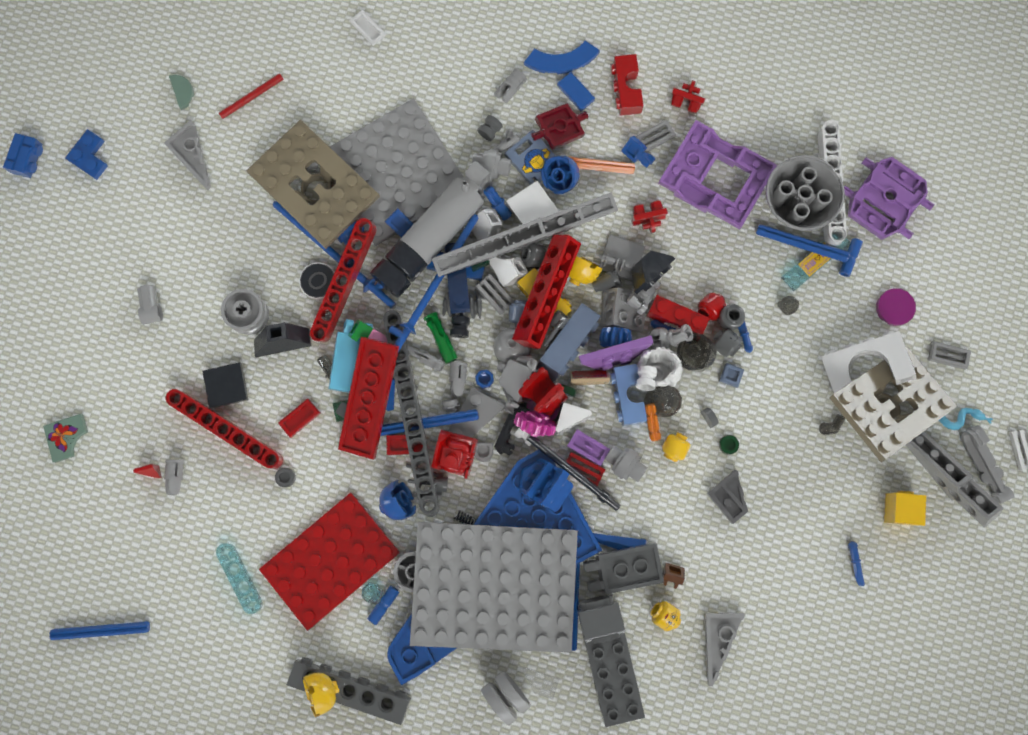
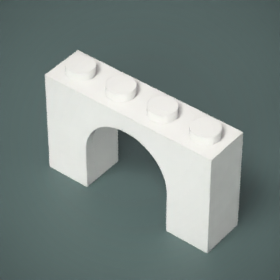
(888, 347)

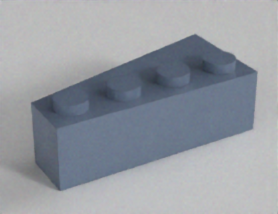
(568, 342)

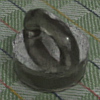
(788, 305)

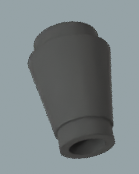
(607, 281)

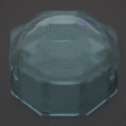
(371, 593)

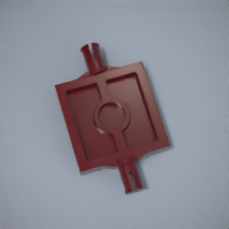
(559, 126)

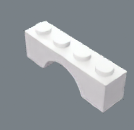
(507, 269)

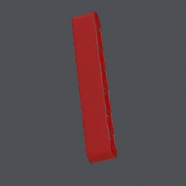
(335, 286)
(216, 425)

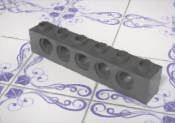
(357, 700)

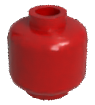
(711, 305)

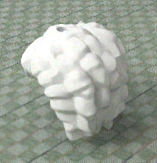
(667, 364)

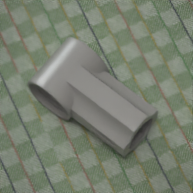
(149, 308)

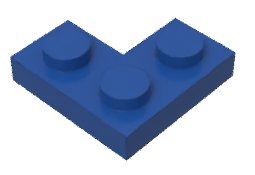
(83, 155)

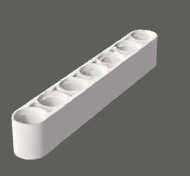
(834, 159)

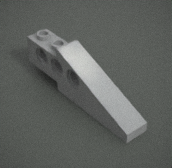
(954, 479)

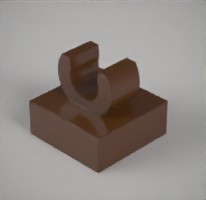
(673, 574)

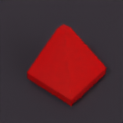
(149, 470)

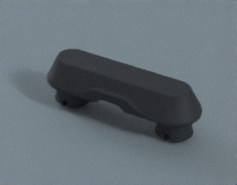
(502, 444)

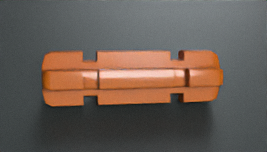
(652, 421)

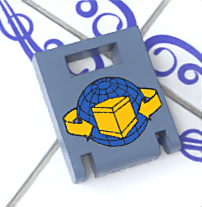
(532, 160)

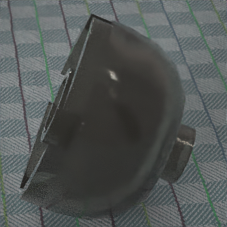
(698, 353)

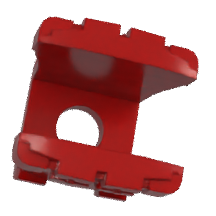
(543, 392)

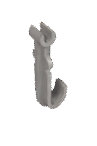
(975, 443)

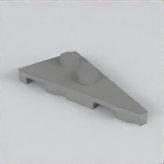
(187, 149)
(719, 633)

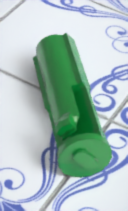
(441, 339)

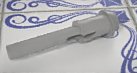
(431, 361)

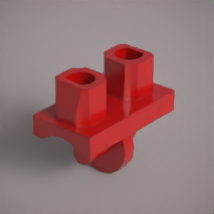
(695, 101)
(650, 218)

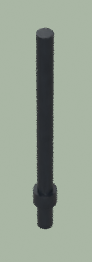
(602, 495)

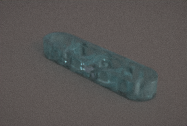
(235, 580)

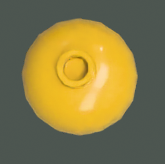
(584, 271)
(320, 692)

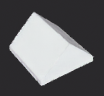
(570, 417)

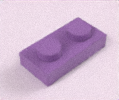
(588, 447)

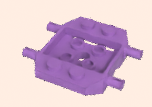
(908, 193)

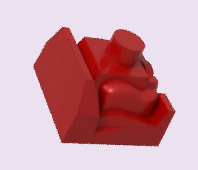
(454, 453)

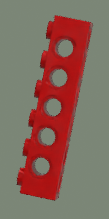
(546, 291)

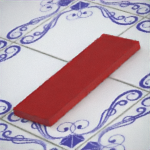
(368, 397)

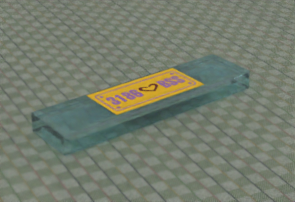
(808, 267)

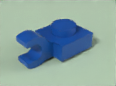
(635, 151)

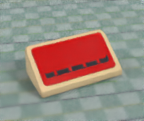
(589, 377)

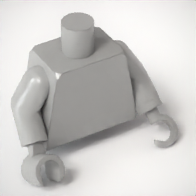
(513, 376)

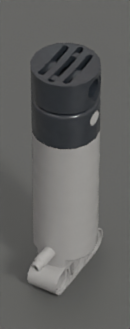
(432, 231)

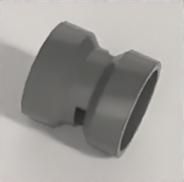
(489, 128)

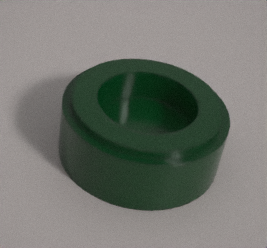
(569, 391)
(728, 444)

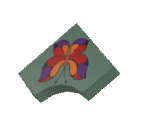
(63, 436)

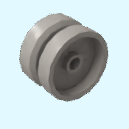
(245, 311)
(503, 699)

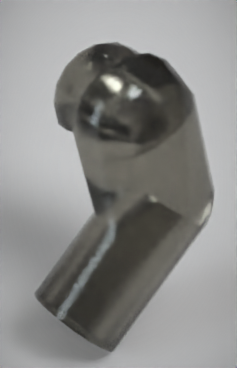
(833, 427)

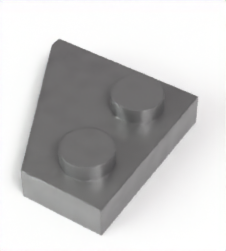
(729, 497)

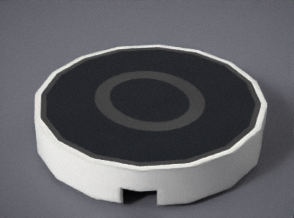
(315, 280)

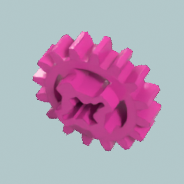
(535, 423)

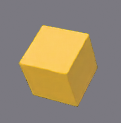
(905, 508)

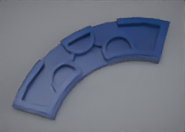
(564, 62)

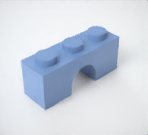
(629, 412)

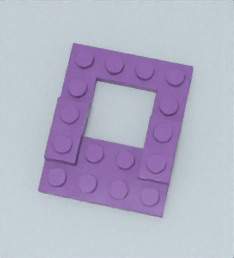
(694, 161)

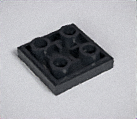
(225, 385)

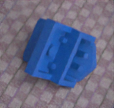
(545, 484)

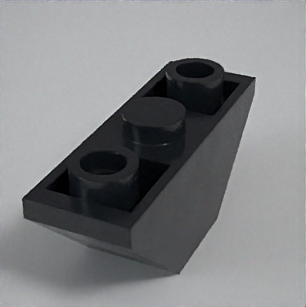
(650, 270)
(281, 338)

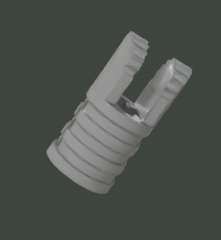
(510, 85)
(457, 378)
(173, 476)

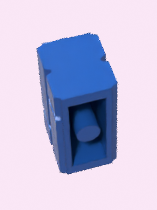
(23, 155)

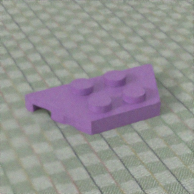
(617, 354)

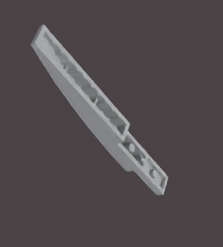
(524, 235)

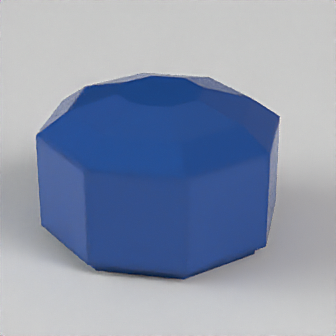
(484, 379)

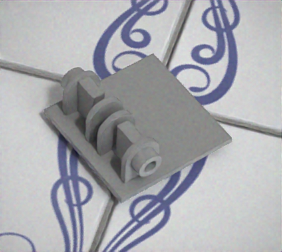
(621, 256)

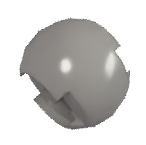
(659, 338)

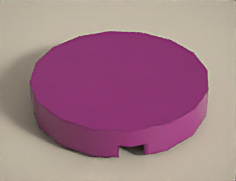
(896, 307)

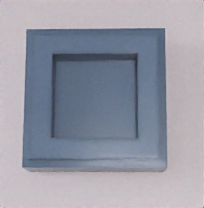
(731, 375)

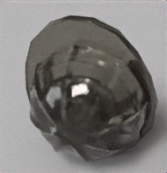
(666, 399)

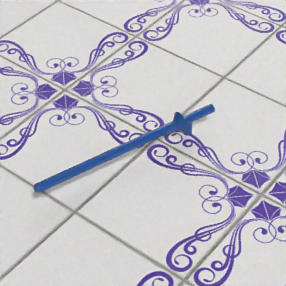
(368, 284)
(409, 326)

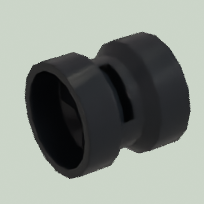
(459, 327)

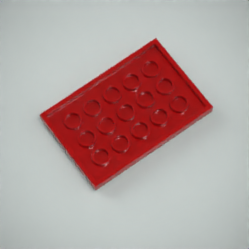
(329, 561)

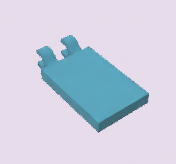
(344, 359)

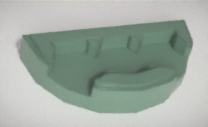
(182, 89)

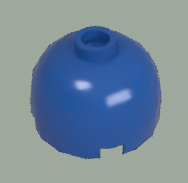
(560, 174)
(396, 501)

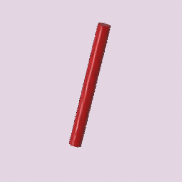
(250, 96)

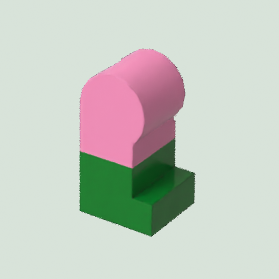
(361, 329)

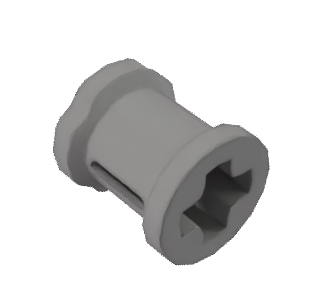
(679, 335)

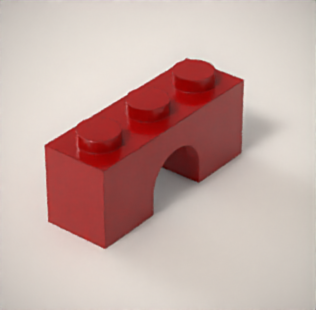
(628, 100)
(671, 312)

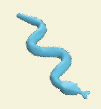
(975, 413)

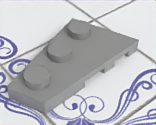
(487, 410)

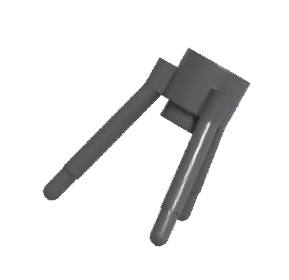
(558, 322)
(440, 481)

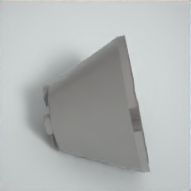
(805, 193)

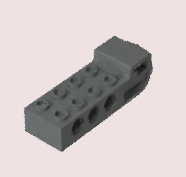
(610, 660)

